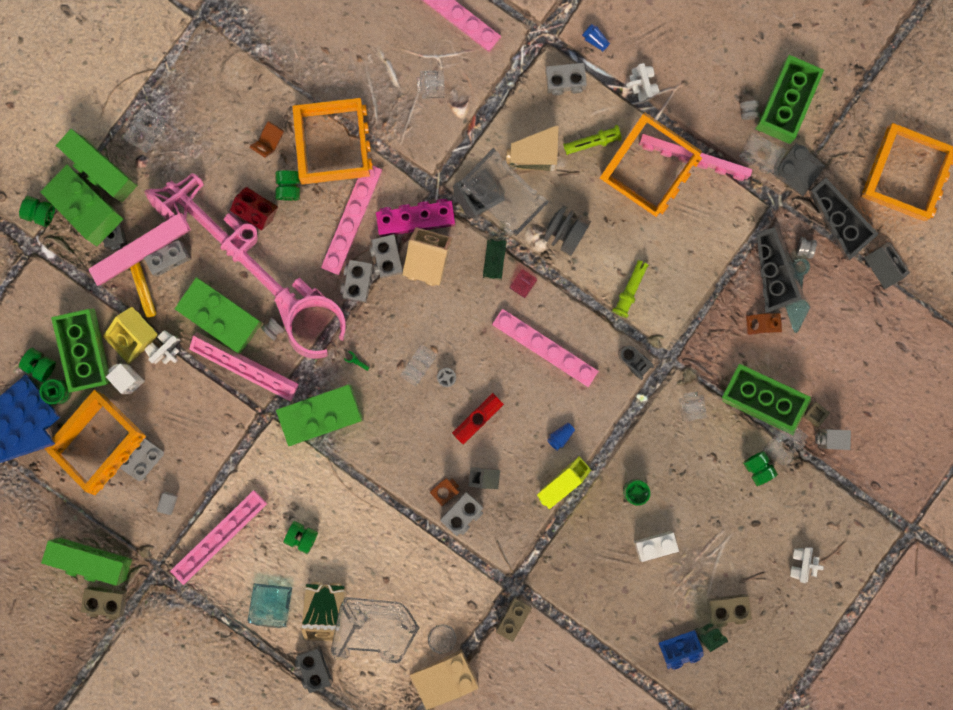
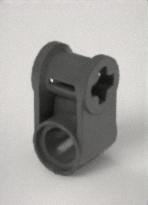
(637, 364)

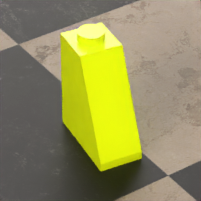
(564, 483)

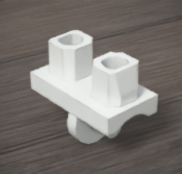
(640, 82)
(169, 342)
(803, 573)

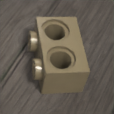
(103, 597)
(729, 604)
(513, 618)

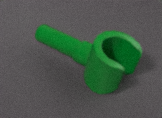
(356, 361)

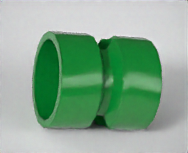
(287, 186)
(34, 210)
(35, 363)
(55, 392)
(760, 468)
(636, 492)
(306, 541)

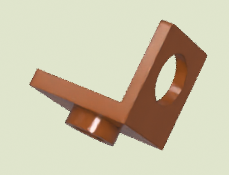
(268, 140)
(767, 323)
(452, 487)

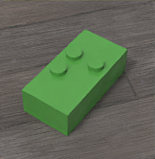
(789, 99)
(100, 170)
(81, 205)
(218, 315)
(81, 350)
(766, 399)
(319, 415)
(86, 561)

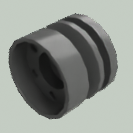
(566, 230)

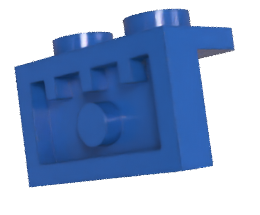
(681, 650)

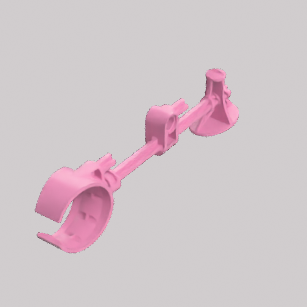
(238, 247)

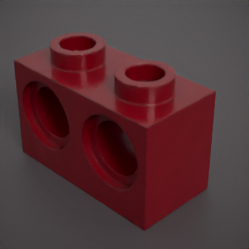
(253, 208)

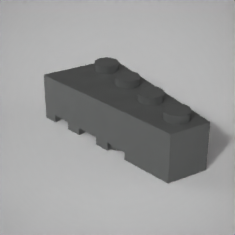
(842, 219)
(779, 277)

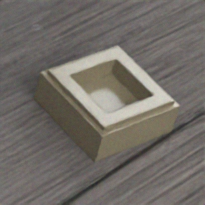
(816, 414)

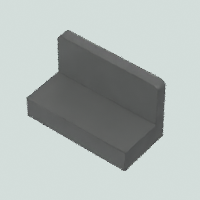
(887, 265)

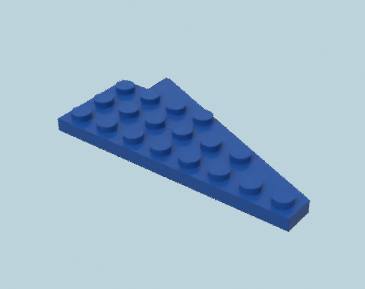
(24, 420)

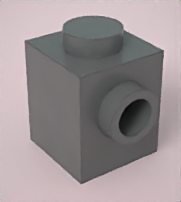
(116, 239)
(484, 478)

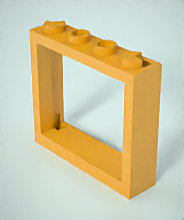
(324, 108)
(879, 163)
(673, 190)
(76, 424)

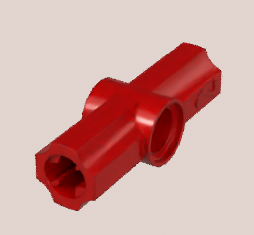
(468, 427)

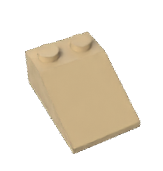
(444, 680)

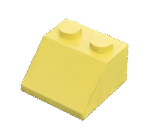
(129, 334)

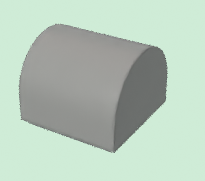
(167, 503)

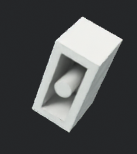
(124, 378)
(656, 546)

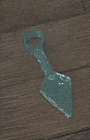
(798, 311)

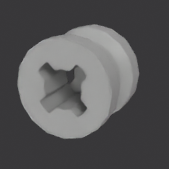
(750, 110)
(806, 247)
(272, 328)
(444, 377)

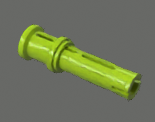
(602, 136)
(627, 297)

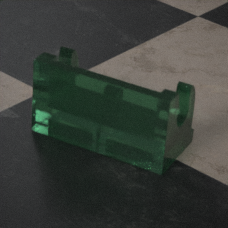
(494, 259)
(711, 639)

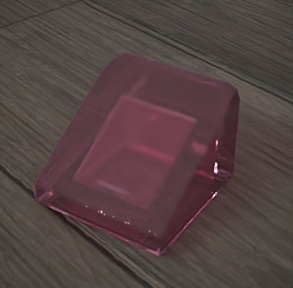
(523, 283)

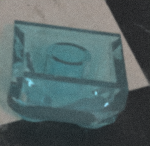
(270, 606)

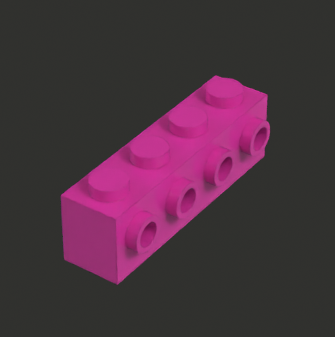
(407, 218)

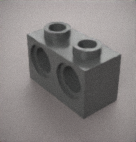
(318, 668)

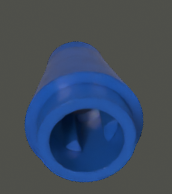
(595, 37)
(560, 436)

